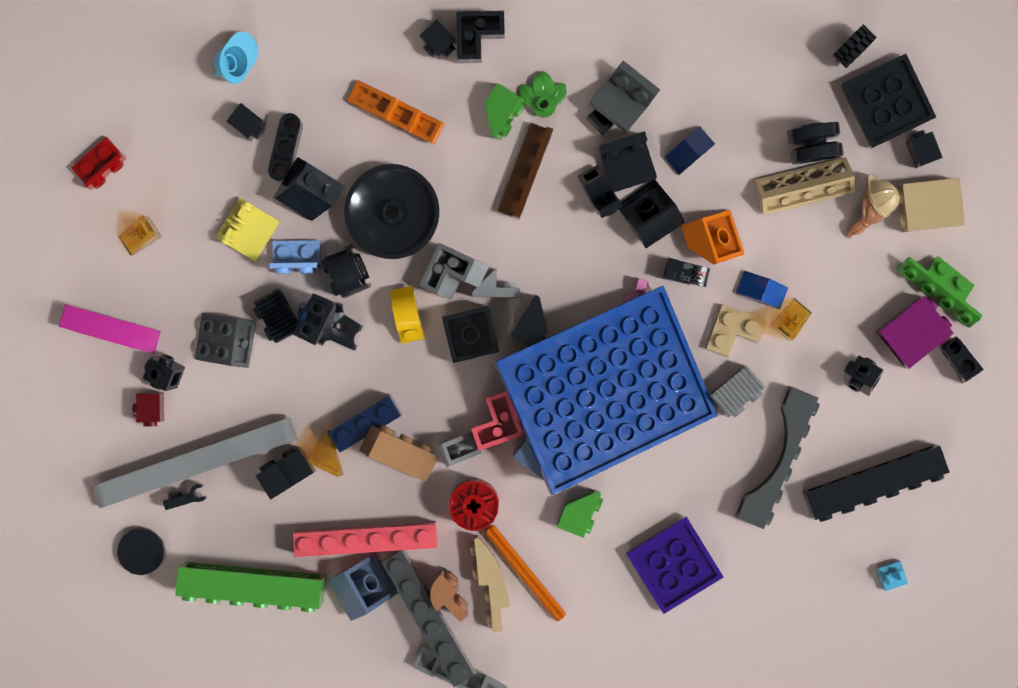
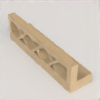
(807, 189)

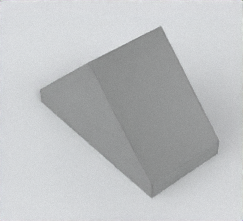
(459, 449)

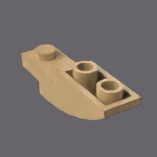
(489, 573)

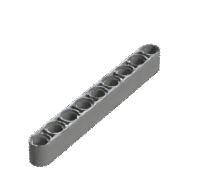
(194, 462)

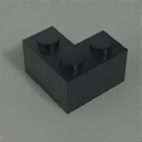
(473, 27)
(282, 475)

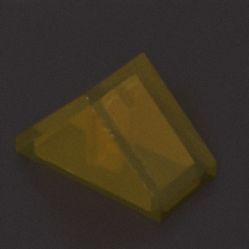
(139, 235)
(791, 320)
(326, 456)

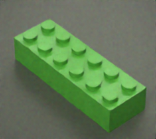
(250, 585)

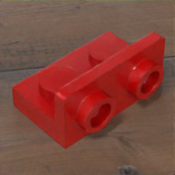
(99, 164)

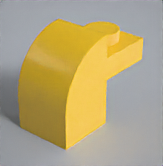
(406, 314)

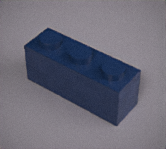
(359, 425)

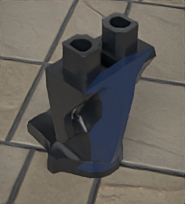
(319, 322)

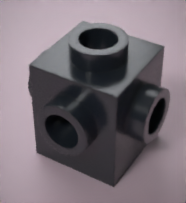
(163, 372)
(862, 375)

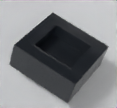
(599, 122)

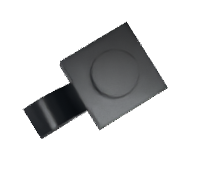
(178, 498)

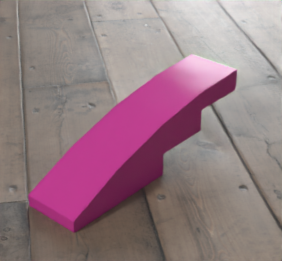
(109, 328)

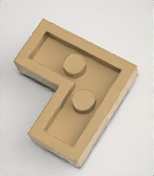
(732, 323)

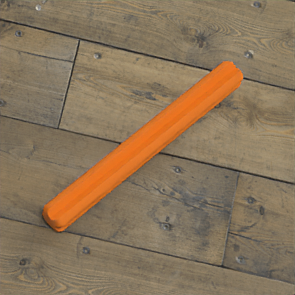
(525, 573)

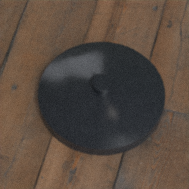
(392, 211)

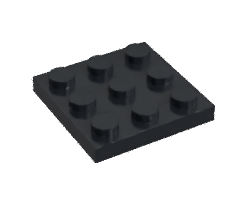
(888, 101)

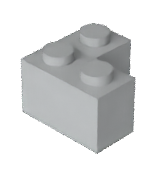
(448, 269)

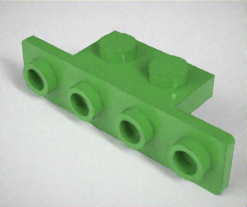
(944, 286)

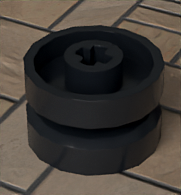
(815, 143)

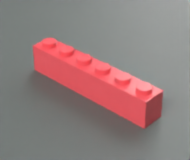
(365, 539)

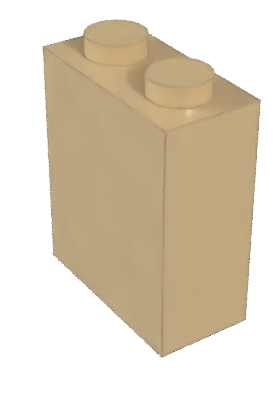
(930, 205)

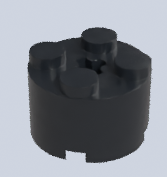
(346, 271)

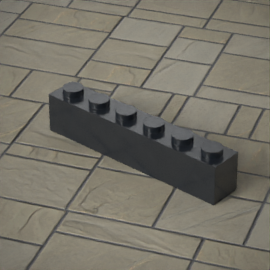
(875, 482)

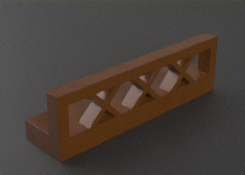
(525, 170)

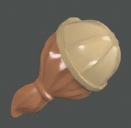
(877, 204)

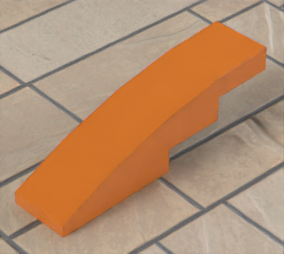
(395, 112)

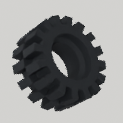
(854, 46)

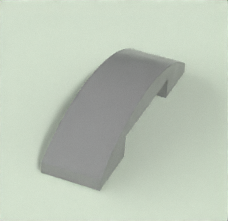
(429, 664)

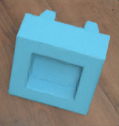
(892, 575)

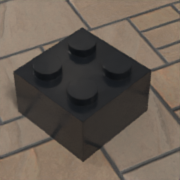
(470, 334)

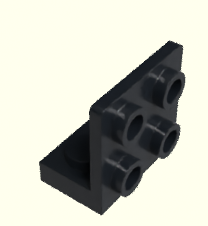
(627, 162)

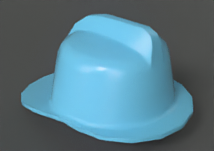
(236, 58)

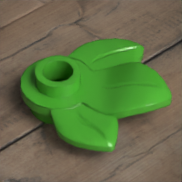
(543, 91)

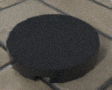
(141, 551)

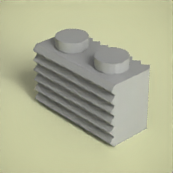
(737, 392)

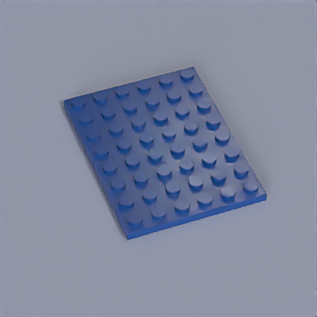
(606, 389)

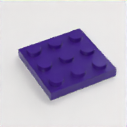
(674, 565)

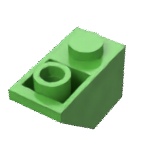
(501, 109)
(578, 513)

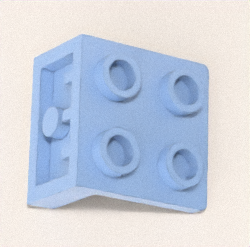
(296, 255)

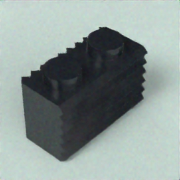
(276, 315)

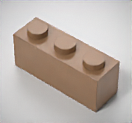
(399, 452)

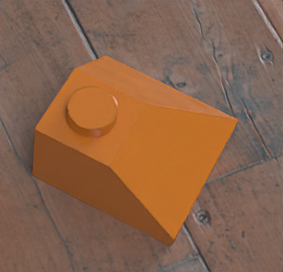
(714, 237)

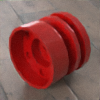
(484, 494)

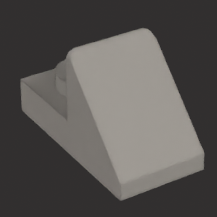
(489, 289)

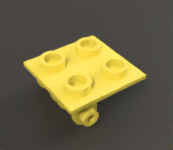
(247, 229)

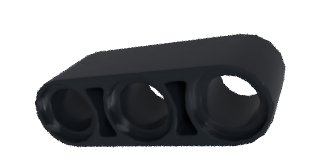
(282, 136)

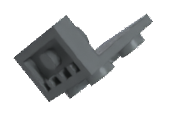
(624, 96)
(225, 340)

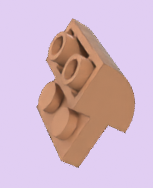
(443, 593)

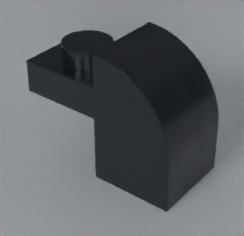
(599, 192)

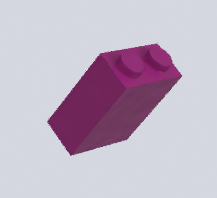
(915, 331)

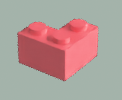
(504, 425)

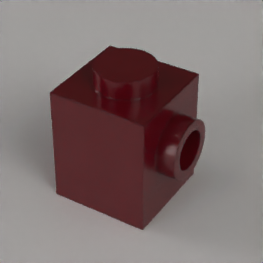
(149, 408)

